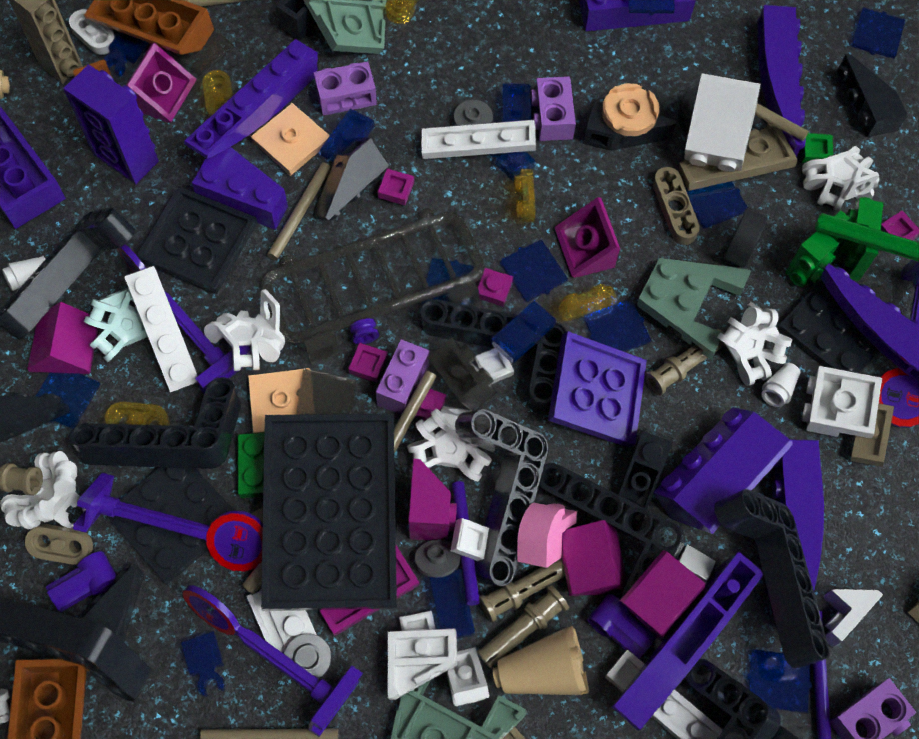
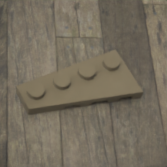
(765, 153)

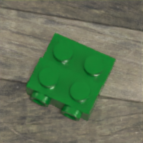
(814, 256)
(859, 256)
(250, 465)

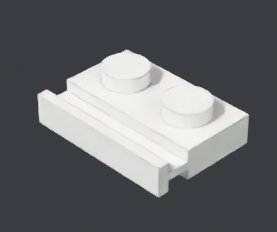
(280, 626)

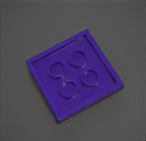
(597, 390)

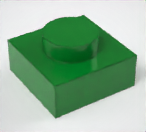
(817, 147)

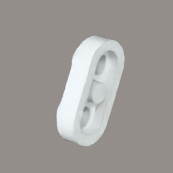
(94, 36)

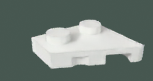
(418, 658)

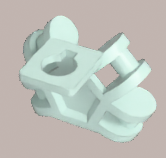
(122, 324)

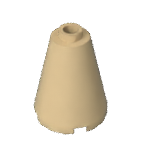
(544, 667)

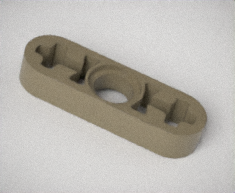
(673, 217)

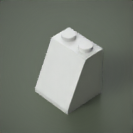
(721, 122)

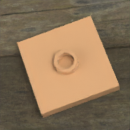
(290, 139)
(273, 395)

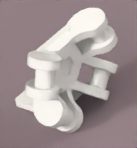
(844, 170)
(259, 333)
(747, 341)
(446, 444)
(52, 499)

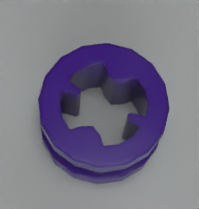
(364, 331)

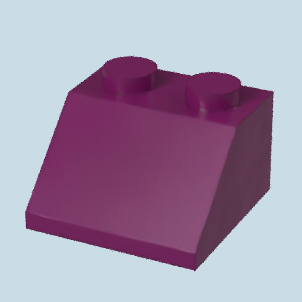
(430, 506)

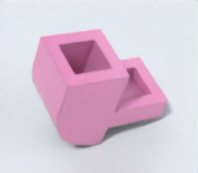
(542, 533)

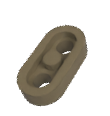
(61, 544)

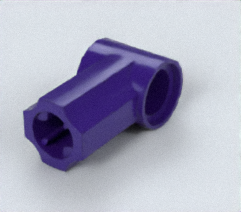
(91, 577)
(614, 620)

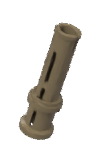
(676, 368)
(20, 479)
(513, 593)
(534, 618)

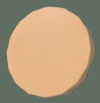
(630, 110)

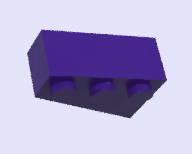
(242, 186)

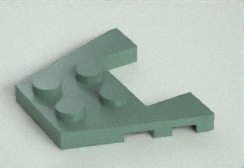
(350, 24)
(678, 291)
(426, 719)

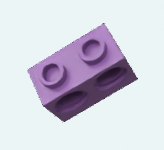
(344, 90)
(557, 108)
(402, 376)
(868, 711)

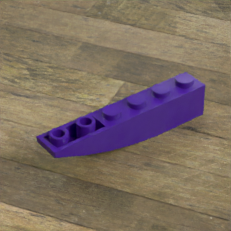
(780, 66)
(256, 101)
(877, 320)
(801, 489)
(688, 640)

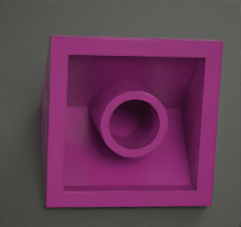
(160, 84)
(588, 240)
(62, 342)
(593, 560)
(663, 594)

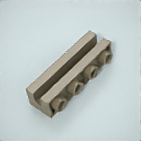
(48, 37)

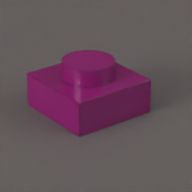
(396, 187)
(901, 226)
(494, 287)
(368, 362)
(432, 401)

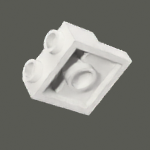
(842, 403)

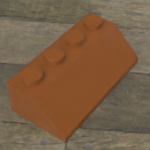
(168, 23)
(47, 700)

